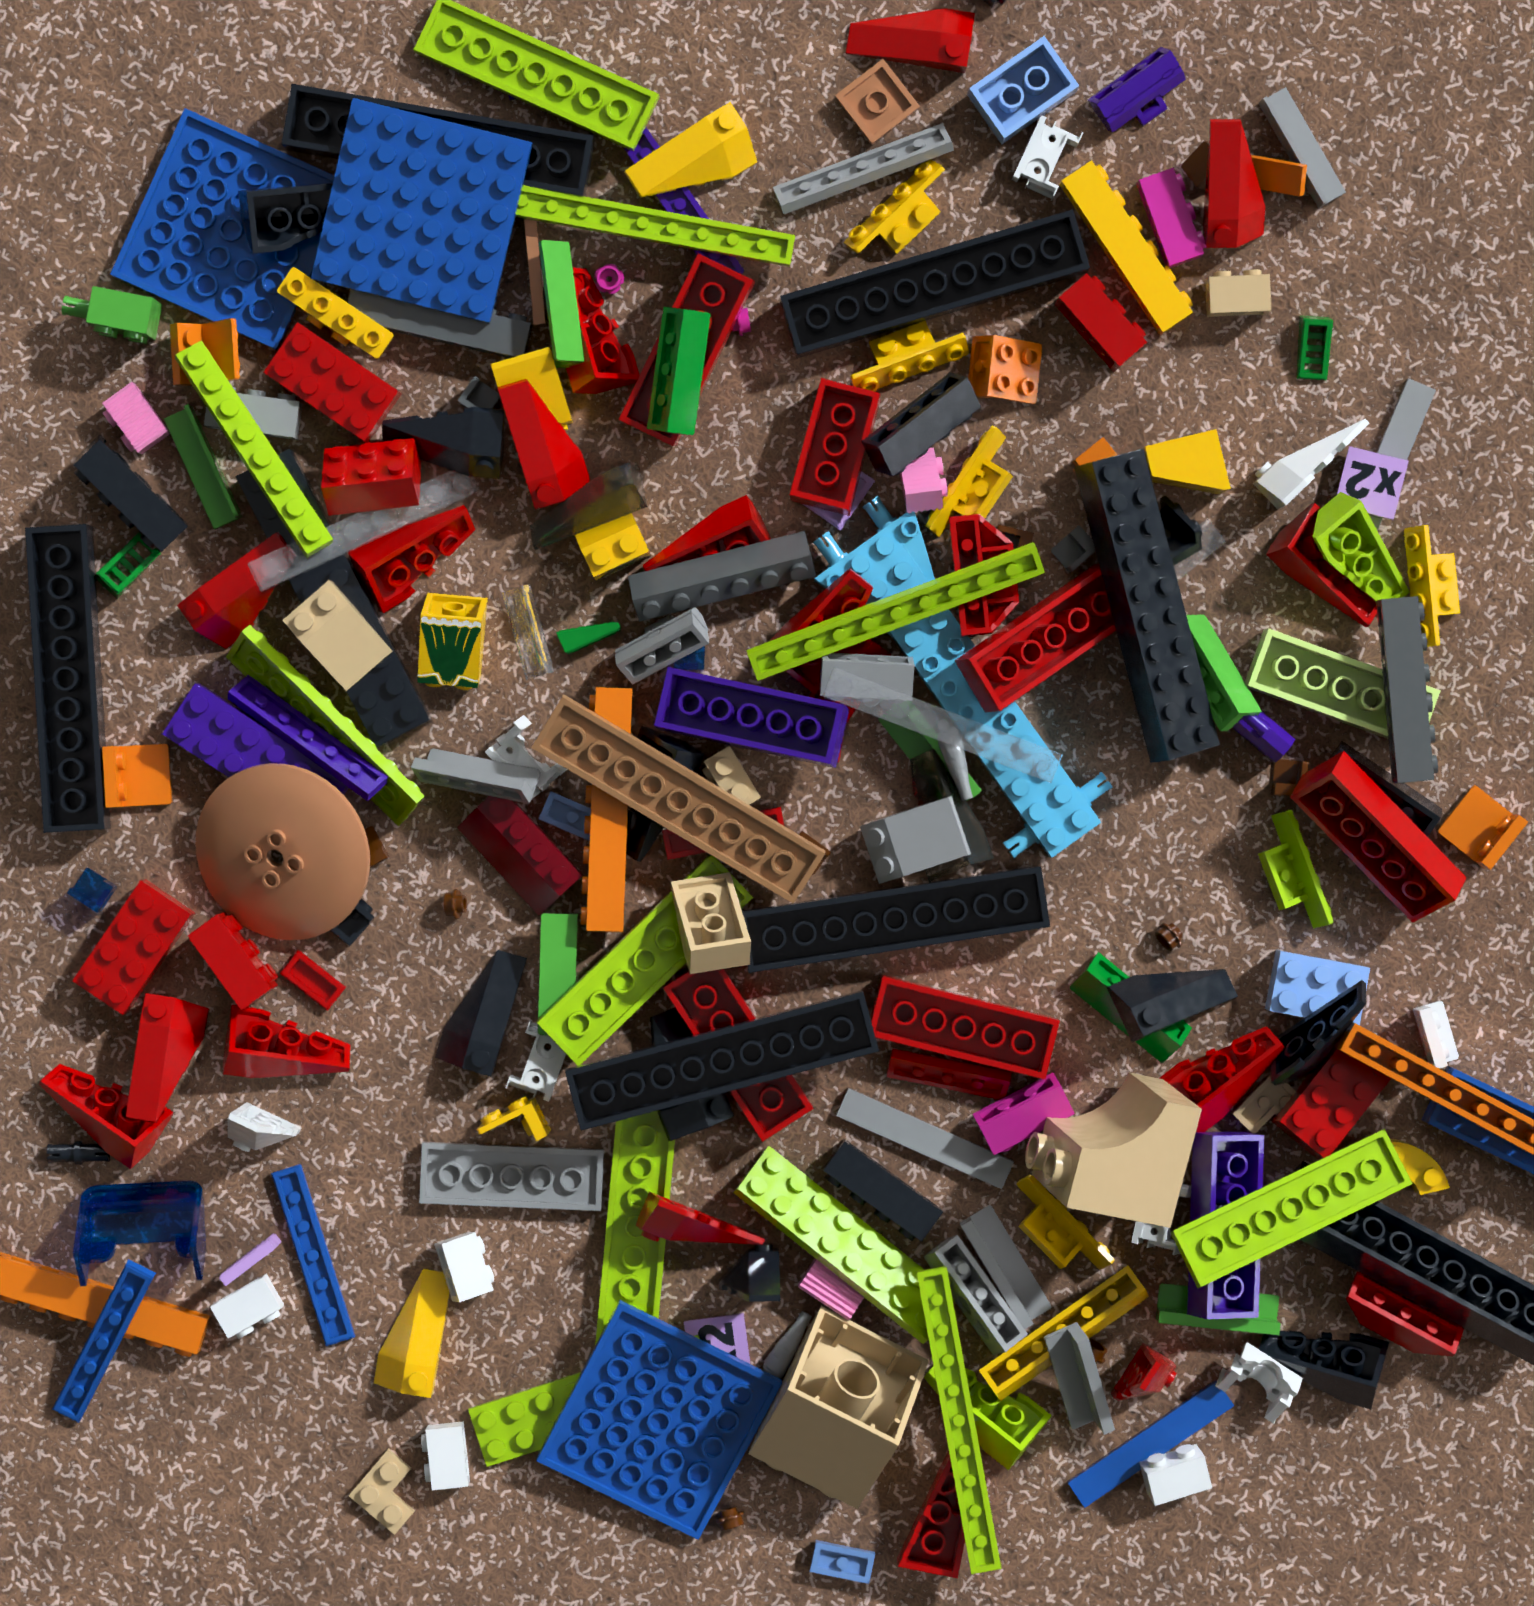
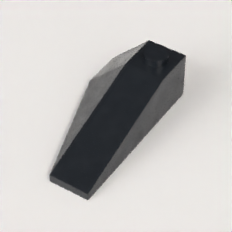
(459, 442)
(754, 1275)

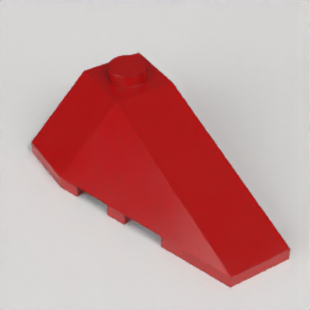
(922, 39)
(1232, 192)
(547, 454)
(724, 529)
(1301, 559)
(230, 599)
(268, 1049)
(1225, 1074)

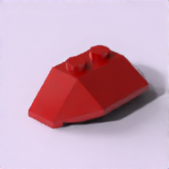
(972, 543)
(1402, 1318)

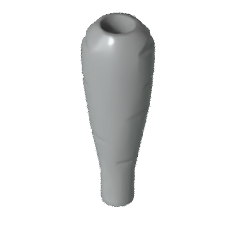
(957, 767)
(784, 1351)

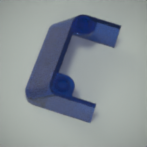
(140, 1215)

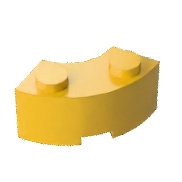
(1421, 1168)

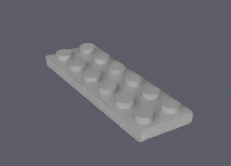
(511, 1176)

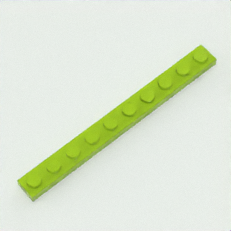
(655, 226)
(895, 611)
(958, 1420)

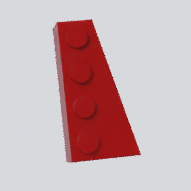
(937, 1533)

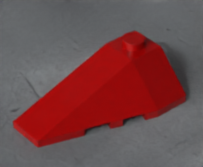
(606, 362)
(399, 558)
(842, 596)
(165, 1044)
(103, 1114)
(681, 1223)
(1145, 1375)

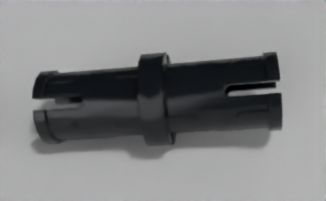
(76, 1153)

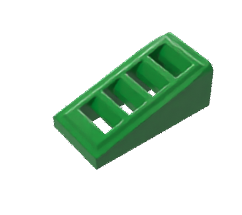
(1304, 323)
(110, 566)
(581, 637)

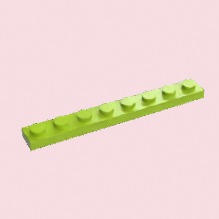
(254, 449)

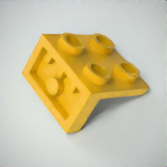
(533, 1119)

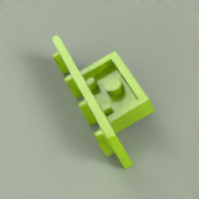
(1292, 872)

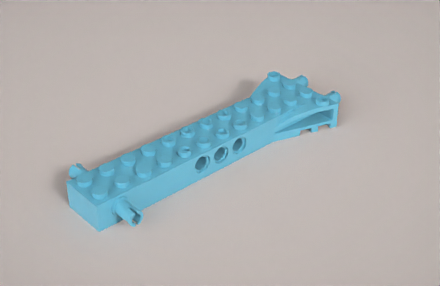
(898, 561)

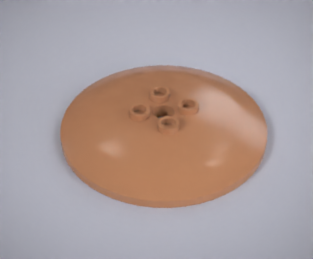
(310, 826)

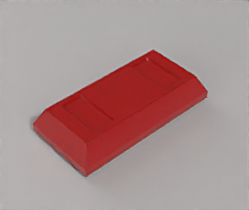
(313, 980)

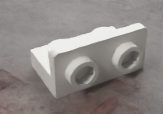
(1436, 1034)

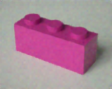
(1171, 217)
(1022, 1113)

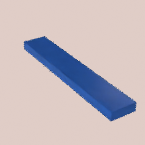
(313, 1254)
(103, 1340)
(1153, 1439)

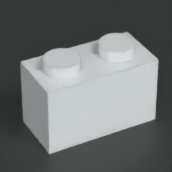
(465, 1266)
(248, 1306)
(446, 1456)
(1175, 1474)

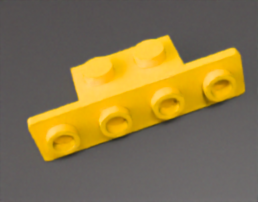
(901, 214)
(335, 313)
(908, 354)
(976, 485)
(1431, 579)
(1057, 1230)

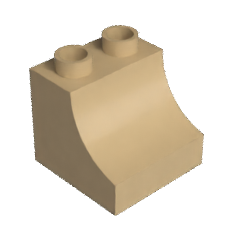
(1122, 1155)
(840, 1408)

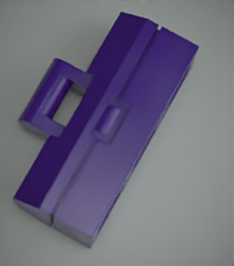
(1135, 88)
(1265, 735)

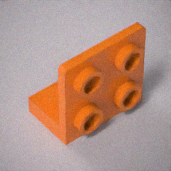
(218, 337)
(1005, 368)
(137, 775)
(1481, 828)

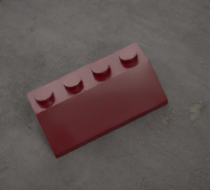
(520, 852)

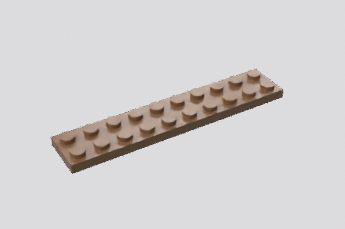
(678, 799)

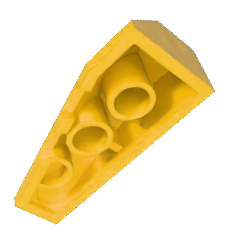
(703, 153)
(414, 1344)

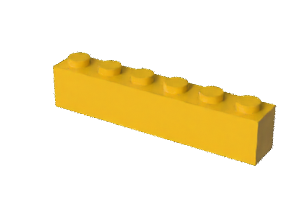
(1126, 247)
(1092, 1314)

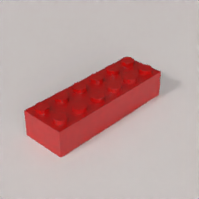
(707, 289)
(1039, 642)
(1378, 837)
(712, 1002)
(964, 1027)

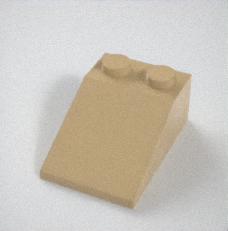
(337, 635)
(711, 923)

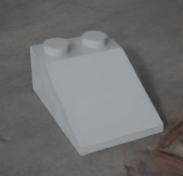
(915, 839)

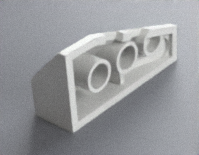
(1294, 472)
(257, 1128)

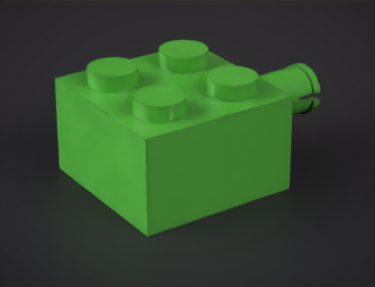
(117, 313)

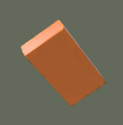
(1280, 175)

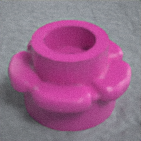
(612, 271)
(742, 323)

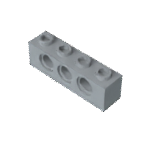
(977, 1296)

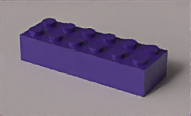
(751, 717)
(232, 738)
(1223, 1171)

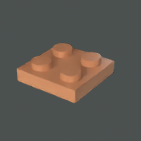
(877, 101)

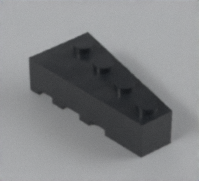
(129, 493)

